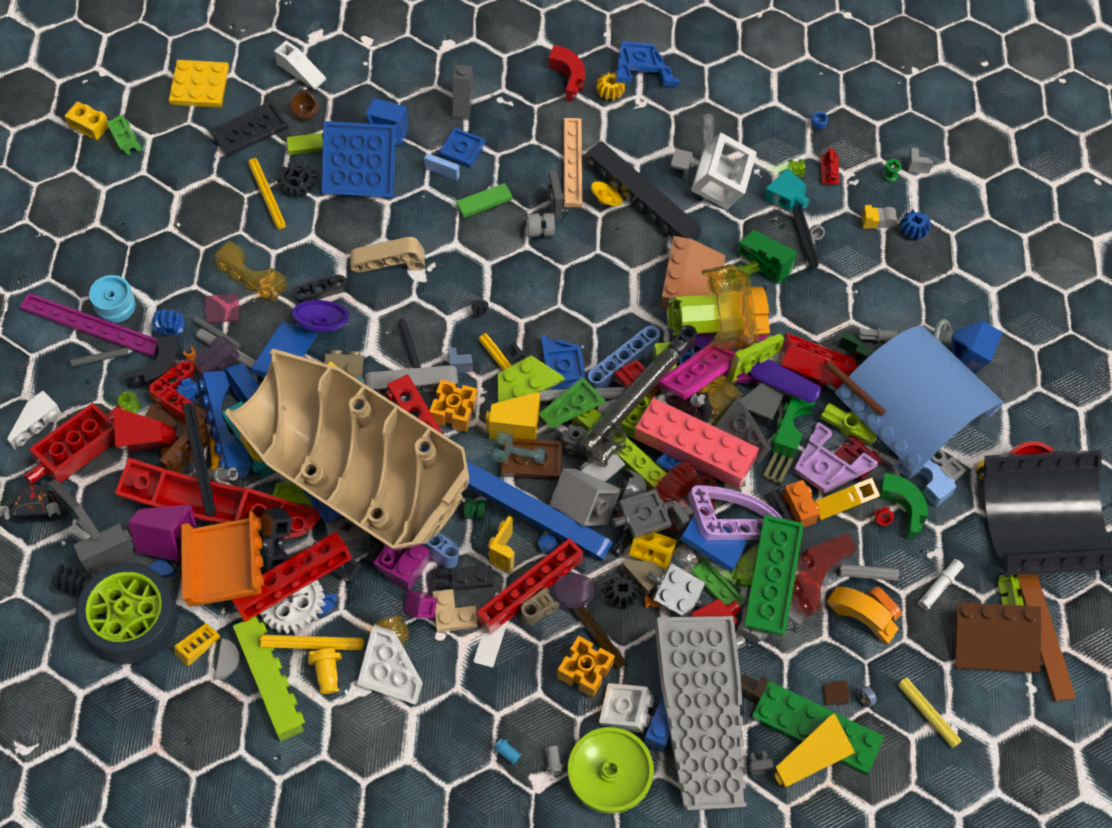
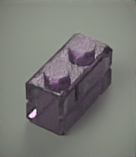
(217, 356)

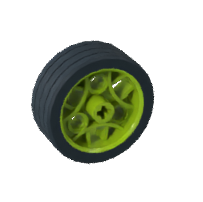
(127, 613)

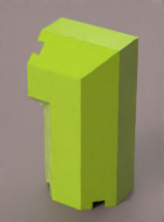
(696, 311)

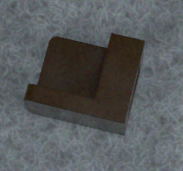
(753, 689)

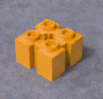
(454, 405)
(574, 670)

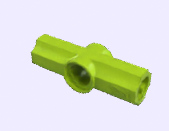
(840, 419)

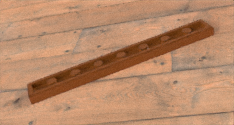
(1051, 653)

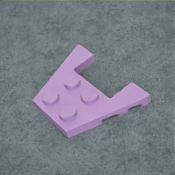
(824, 468)

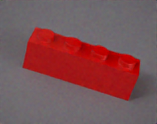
(811, 359)

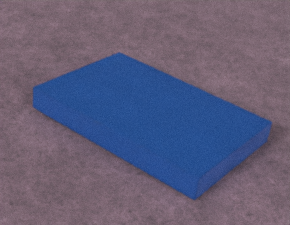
(723, 552)

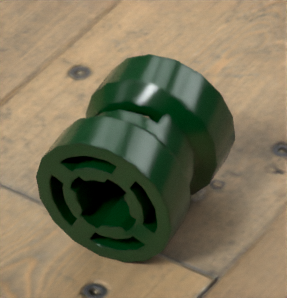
(474, 509)

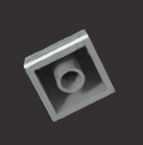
(585, 497)

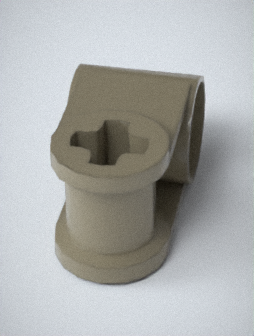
(541, 604)

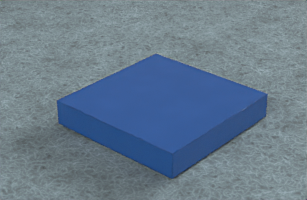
(462, 147)

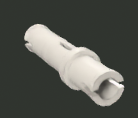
(946, 578)

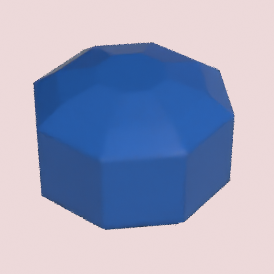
(819, 120)
(547, 544)

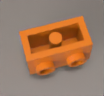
(801, 503)

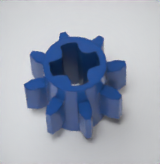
(188, 389)

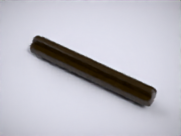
(599, 636)

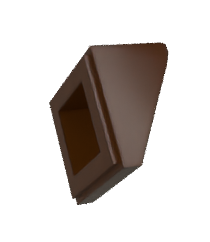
(836, 693)

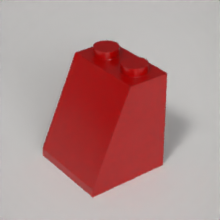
(139, 432)

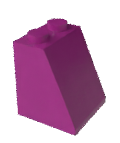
(159, 530)

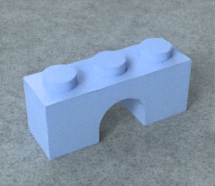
(939, 486)

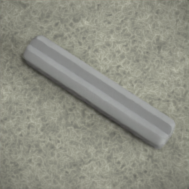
(869, 572)

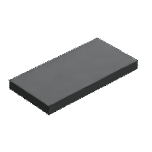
(74, 509)

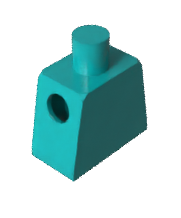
(787, 191)

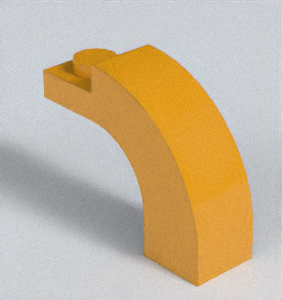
(761, 310)
(865, 609)

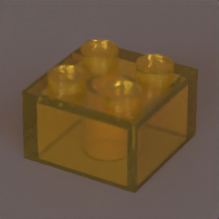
(721, 396)

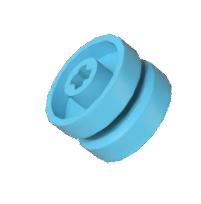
(112, 298)

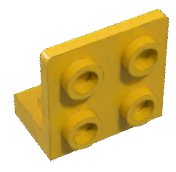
(499, 553)

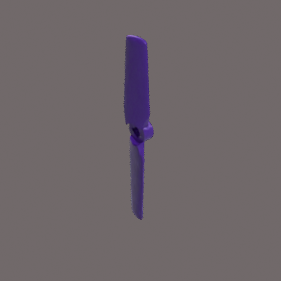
(772, 374)

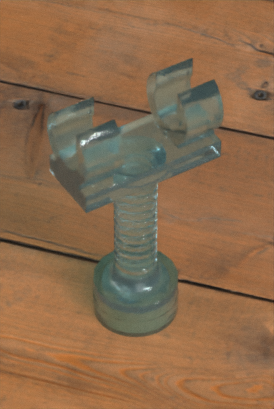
(505, 439)

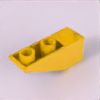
(847, 498)

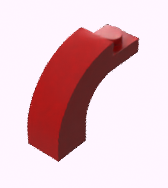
(569, 63)

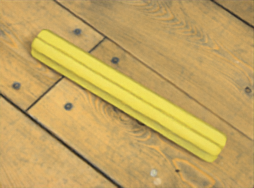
(929, 712)

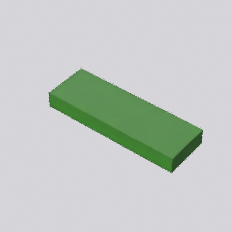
(484, 200)
(716, 584)

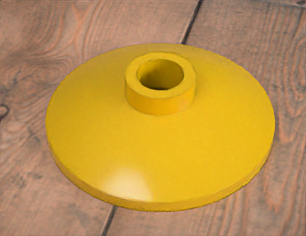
(606, 194)

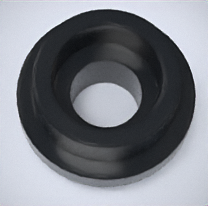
(479, 307)

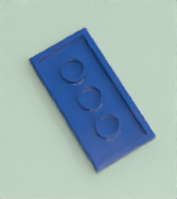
(287, 338)

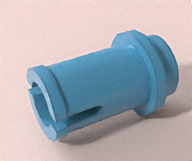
(507, 751)

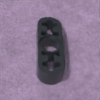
(321, 282)

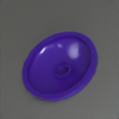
(320, 316)

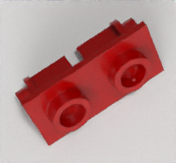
(830, 167)

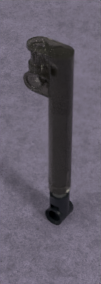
(599, 440)

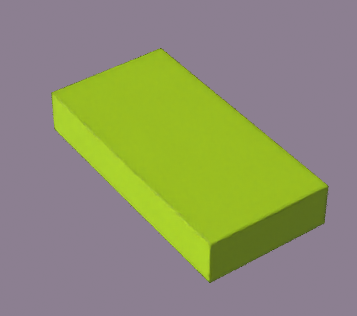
(305, 143)

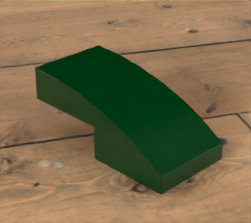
(855, 346)

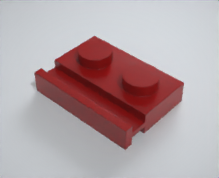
(629, 373)

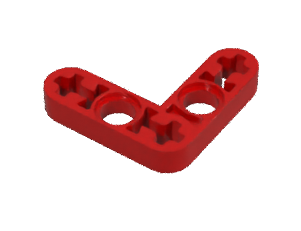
(181, 371)

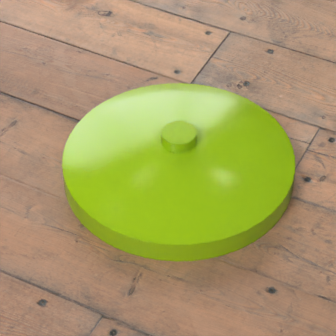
(610, 770)

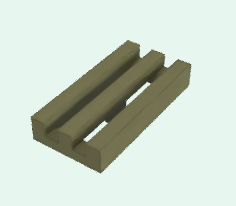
(772, 478)

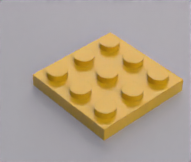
(199, 83)

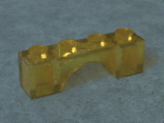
(267, 282)

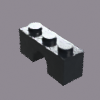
(275, 526)

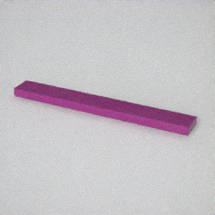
(90, 325)

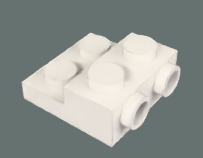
(626, 707)

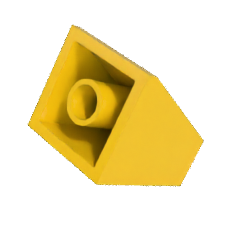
(515, 417)

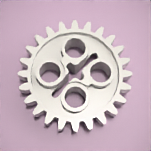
(297, 616)

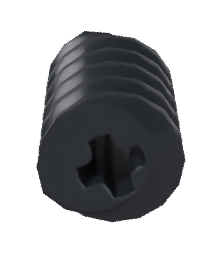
(70, 581)

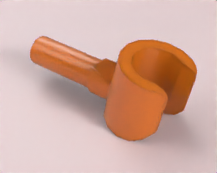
(189, 357)

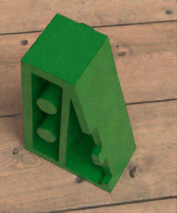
(773, 257)

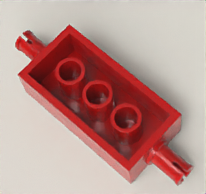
(72, 444)

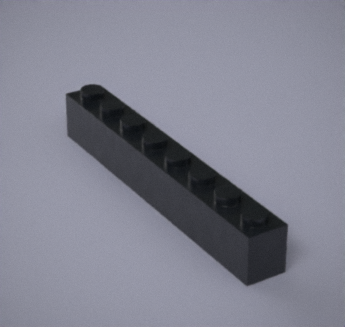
(641, 193)

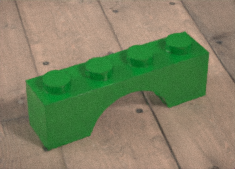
(788, 437)

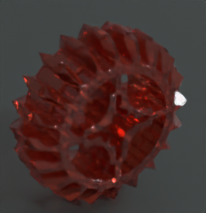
(677, 483)

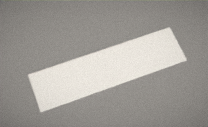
(489, 646)

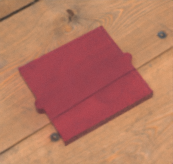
(222, 308)

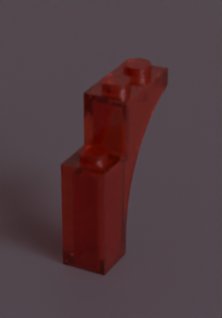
(819, 561)

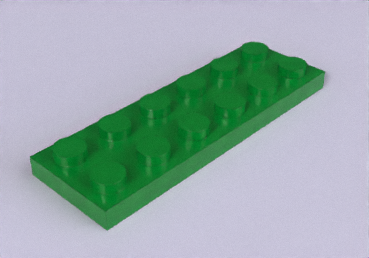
(774, 575)
(800, 717)

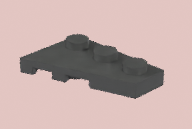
(740, 424)

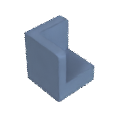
(462, 362)

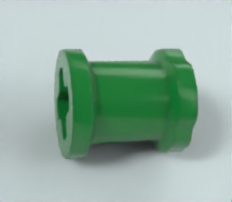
(886, 173)

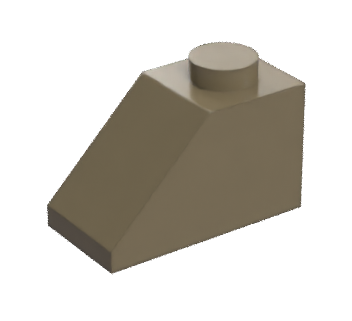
(639, 571)

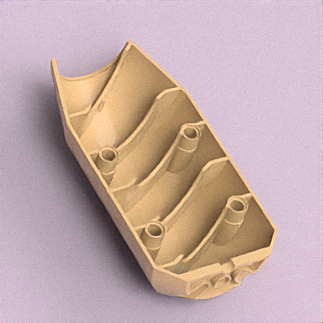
(354, 450)

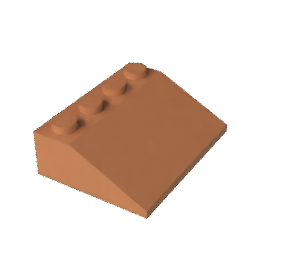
(685, 269)

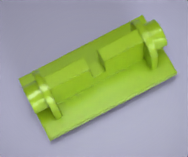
(1009, 586)

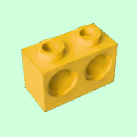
(87, 120)
(653, 548)

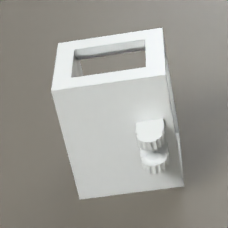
(720, 177)

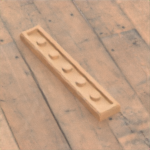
(572, 162)

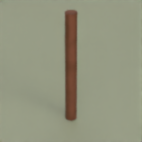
(855, 388)

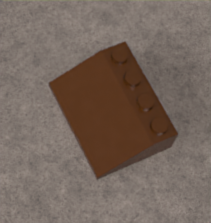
(997, 637)

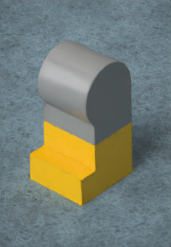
(878, 217)

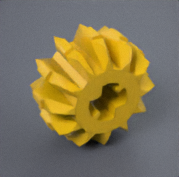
(609, 88)

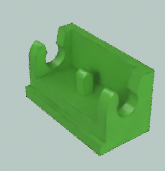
(124, 134)

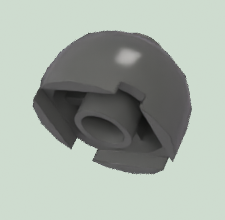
(631, 485)

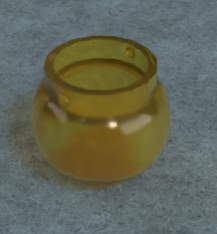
(396, 625)

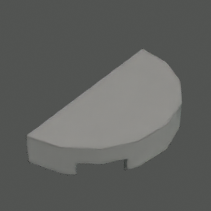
(228, 659)

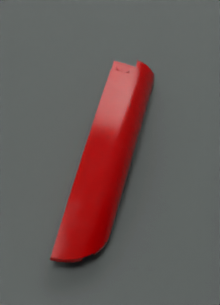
(166, 488)

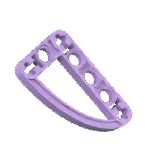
(699, 499)

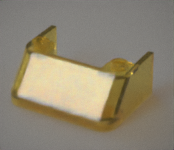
(734, 307)

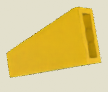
(818, 751)

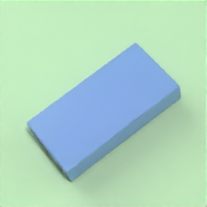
(442, 166)

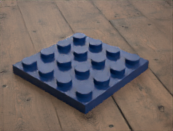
(358, 159)

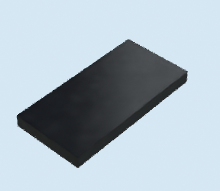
(249, 129)

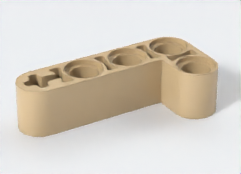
(388, 253)

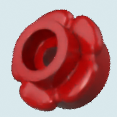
(884, 521)

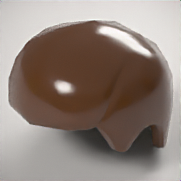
(304, 105)

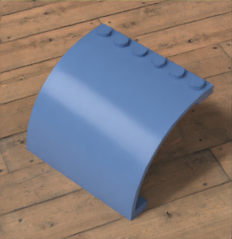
(924, 395)

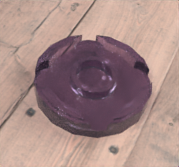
(574, 590)

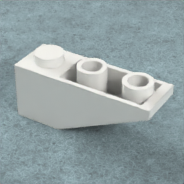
(298, 65)
(34, 417)

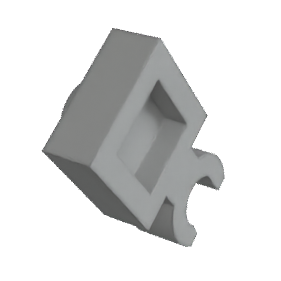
(949, 467)

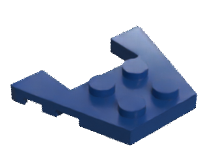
(642, 57)

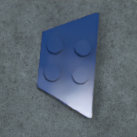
(564, 359)

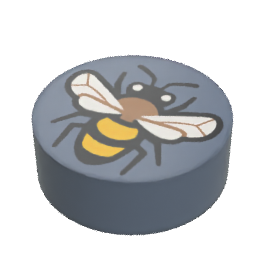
(866, 696)

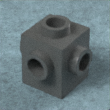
(571, 437)

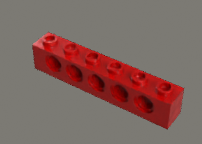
(405, 387)
(295, 575)
(539, 577)

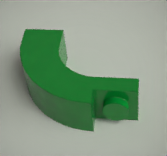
(909, 497)

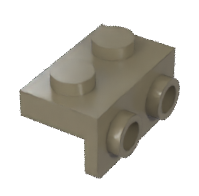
(351, 363)

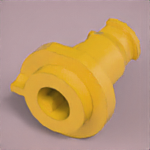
(325, 666)

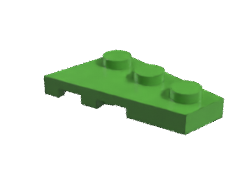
(572, 403)

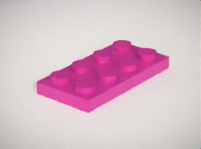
(697, 371)

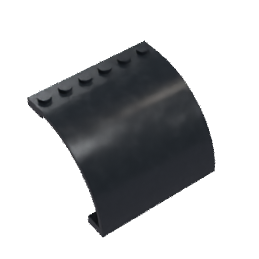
(1046, 512)

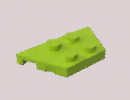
(526, 378)

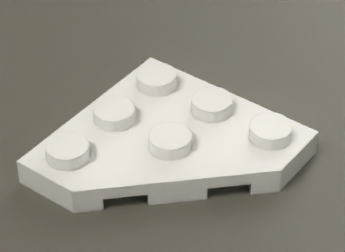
(388, 667)

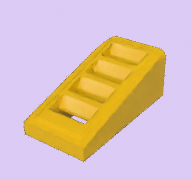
(194, 654)

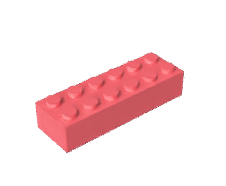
(696, 443)

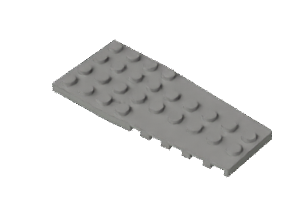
(703, 708)

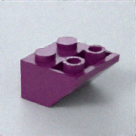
(403, 565)

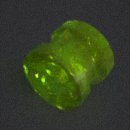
(797, 167)
(133, 404)

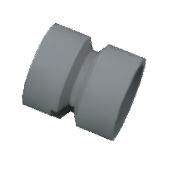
(534, 221)

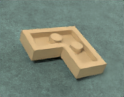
(451, 618)

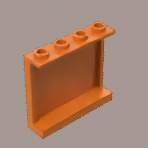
(221, 561)

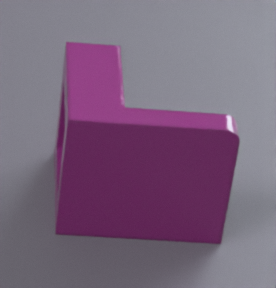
(420, 604)

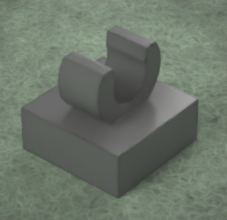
(680, 516)
(760, 767)

